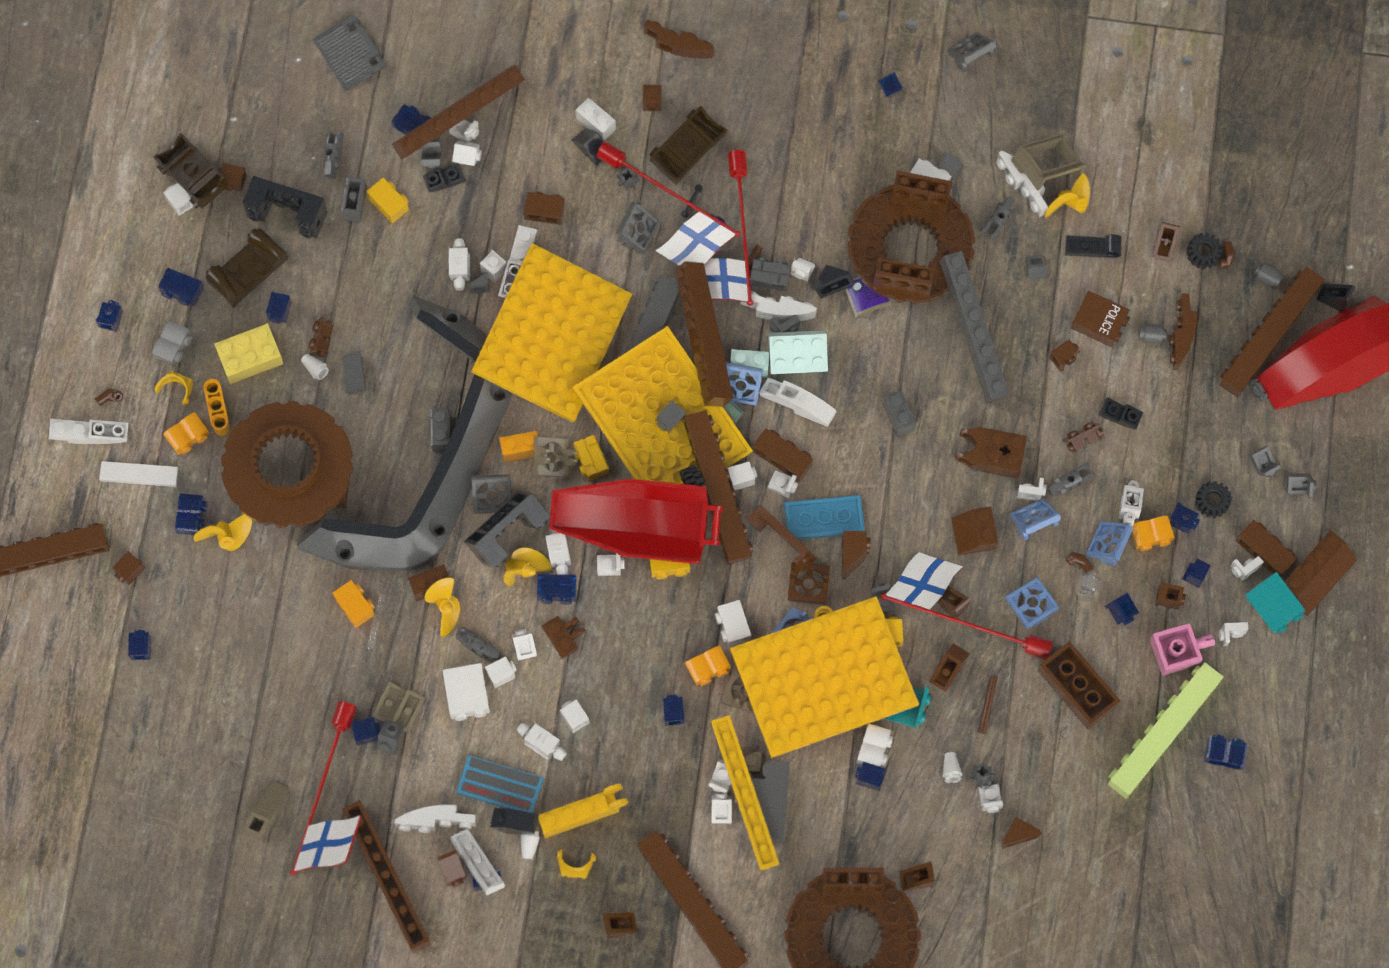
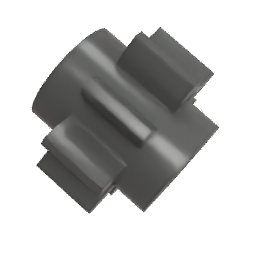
(630, 183)
(984, 780)

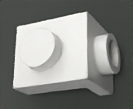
(465, 130)
(802, 269)

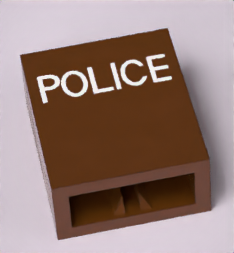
(1100, 319)

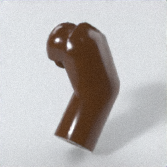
(1229, 256)
(109, 395)
(1081, 559)

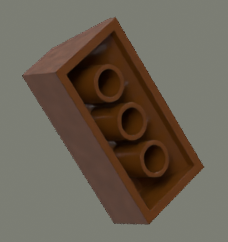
(1320, 571)

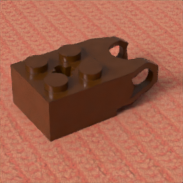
(988, 451)

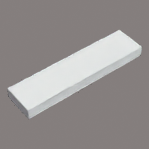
(139, 474)
(477, 862)

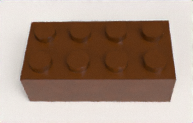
(1078, 685)

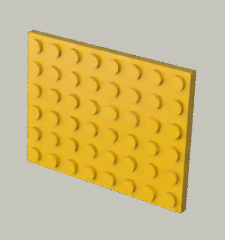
(551, 332)
(633, 392)
(824, 677)

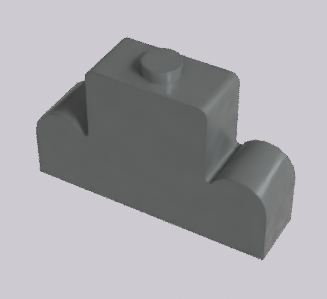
(772, 797)

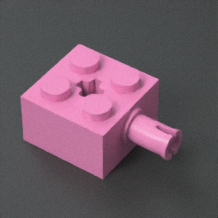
(1183, 640)

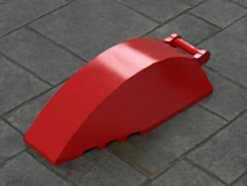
(1332, 356)
(638, 518)

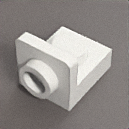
(783, 484)
(1029, 492)
(609, 565)
(1249, 568)
(1234, 629)
(524, 644)
(720, 780)
(990, 798)
(721, 808)

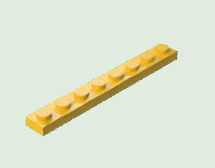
(745, 793)

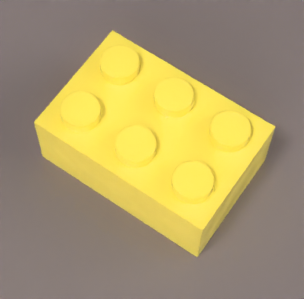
(248, 353)

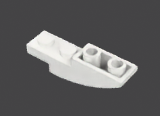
(1019, 180)
(523, 240)
(782, 310)
(798, 399)
(88, 432)
(427, 817)

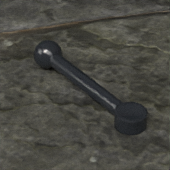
(698, 189)

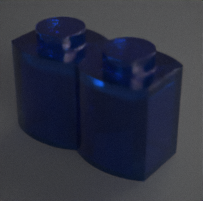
(190, 514)
(1226, 752)

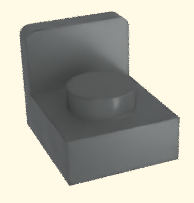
(886, 605)

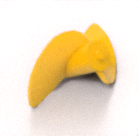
(1075, 198)
(229, 535)
(525, 563)
(441, 595)

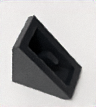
(589, 144)
(832, 281)
(1336, 295)

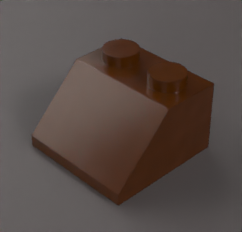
(975, 531)
(854, 548)

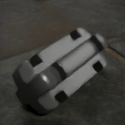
(1258, 389)

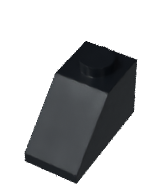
(514, 821)

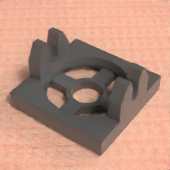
(962, 47)
(644, 216)
(477, 481)

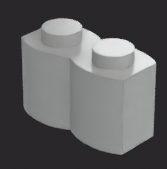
(171, 343)

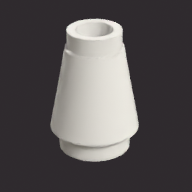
(315, 367)
(951, 769)
(529, 844)

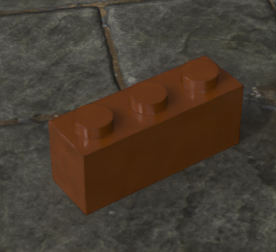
(782, 454)
(1260, 543)

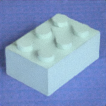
(798, 352)

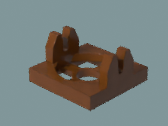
(821, 598)

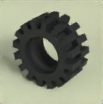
(1201, 260)
(692, 476)
(1209, 509)

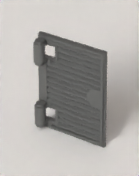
(349, 52)

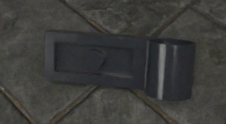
(1094, 246)

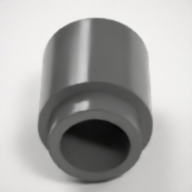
(1268, 274)
(1152, 333)

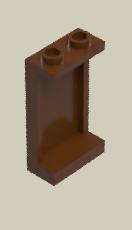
(761, 518)

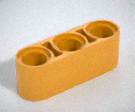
(221, 414)

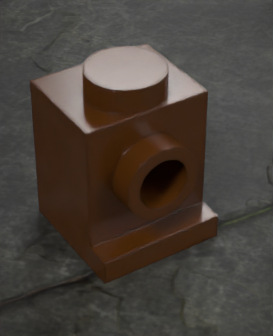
(1064, 354)
(1170, 590)

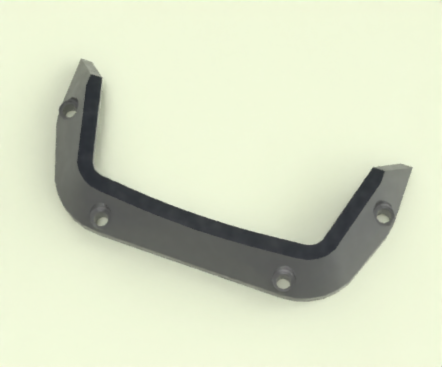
(448, 489)

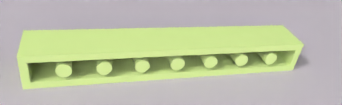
(1165, 730)

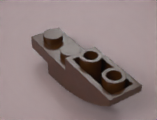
(683, 45)
(1184, 333)

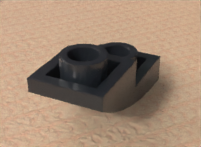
(445, 178)
(1120, 414)

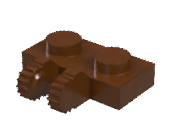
(560, 637)

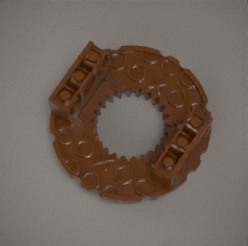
(908, 200)
(294, 505)
(856, 889)

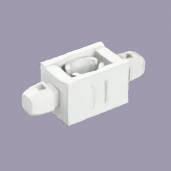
(459, 264)
(1134, 494)
(558, 552)
(541, 741)

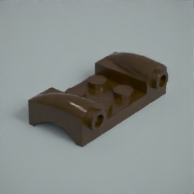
(687, 145)
(191, 172)
(247, 267)

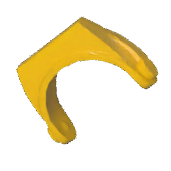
(176, 377)
(575, 872)

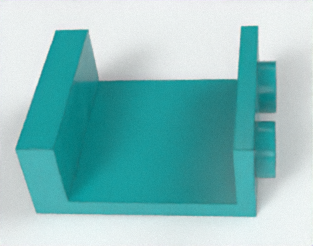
(1275, 603)
(913, 716)

